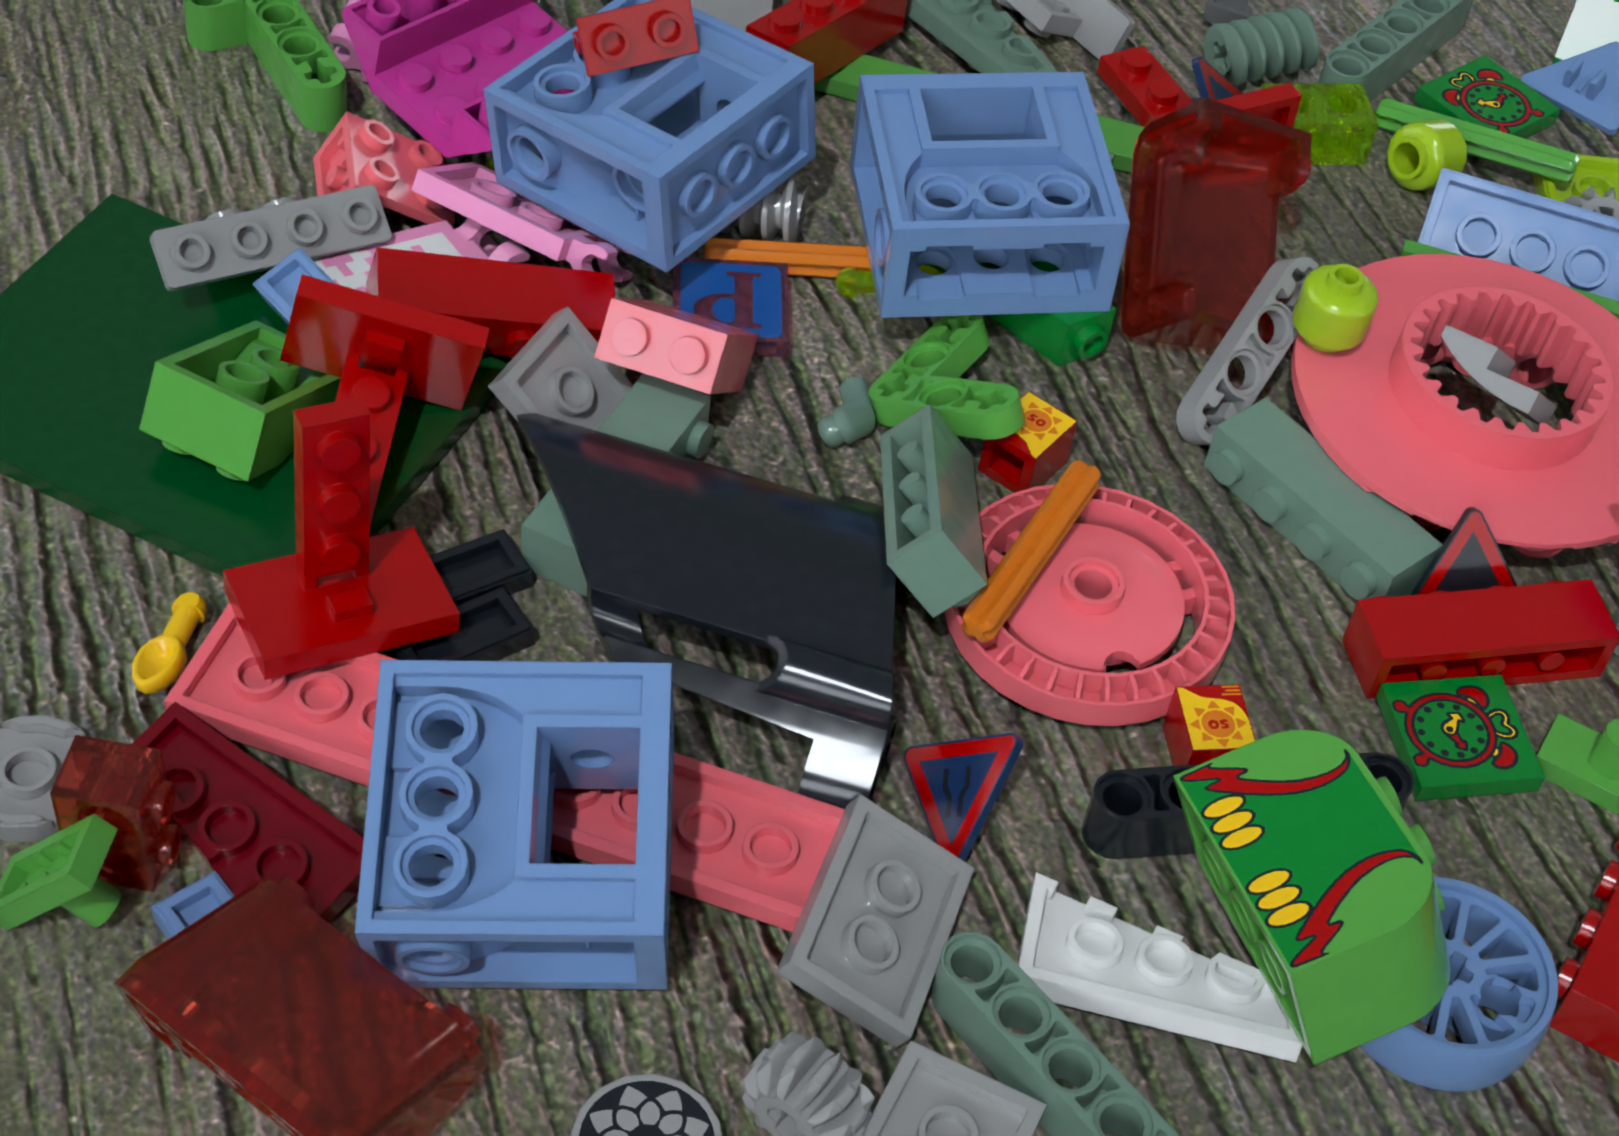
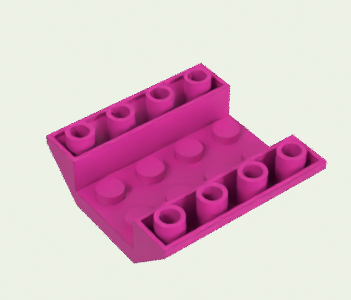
(439, 56)

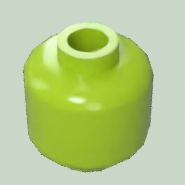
(1421, 151)
(1335, 307)

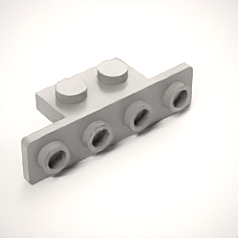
(1093, 23)
(258, 239)

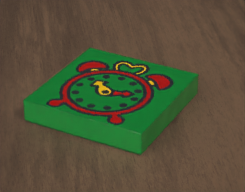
(1488, 97)
(1459, 737)

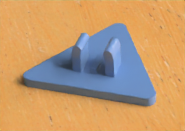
(1583, 86)

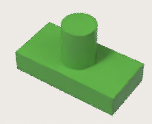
(1583, 760)
(61, 873)

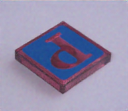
(738, 295)

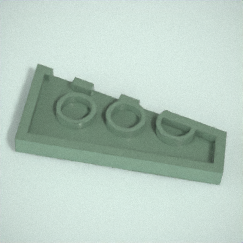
(979, 35)

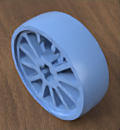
(1514, 981)

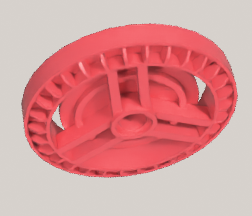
(1101, 601)

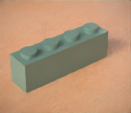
(649, 414)
(1316, 506)
(932, 512)

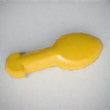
(165, 656)

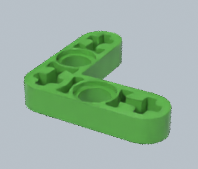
(931, 376)

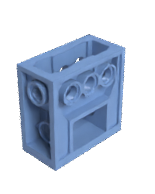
(656, 148)
(1018, 185)
(503, 745)

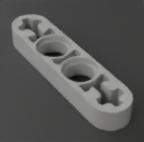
(1246, 345)

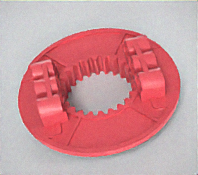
(1434, 460)

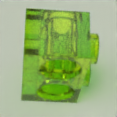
(1338, 120)

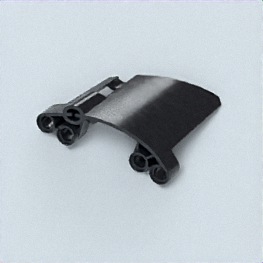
(745, 565)

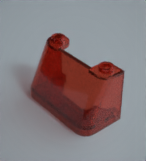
(1205, 220)
(303, 1019)

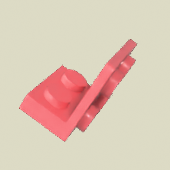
(371, 154)

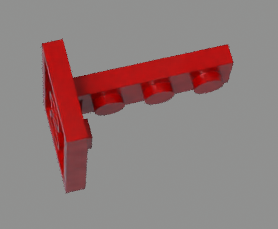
(1153, 93)
(381, 355)
(341, 588)

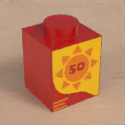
(1033, 451)
(1206, 723)

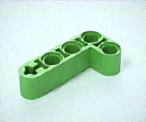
(286, 46)

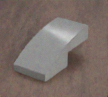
(1491, 370)

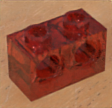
(131, 793)

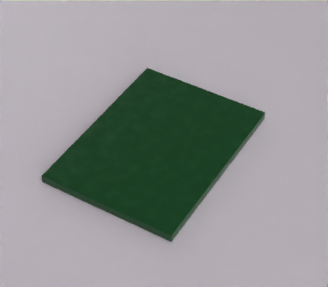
(77, 377)

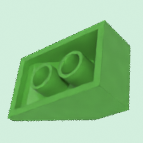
(233, 400)

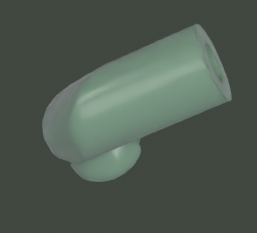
(851, 419)

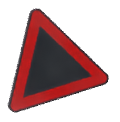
(1467, 559)

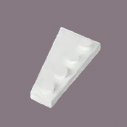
(1123, 972)

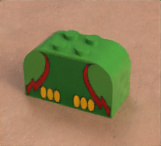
(1321, 885)

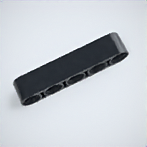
(1142, 815)

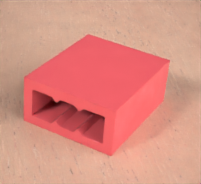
(676, 346)

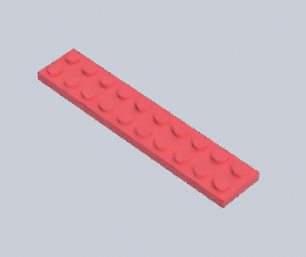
(731, 834)

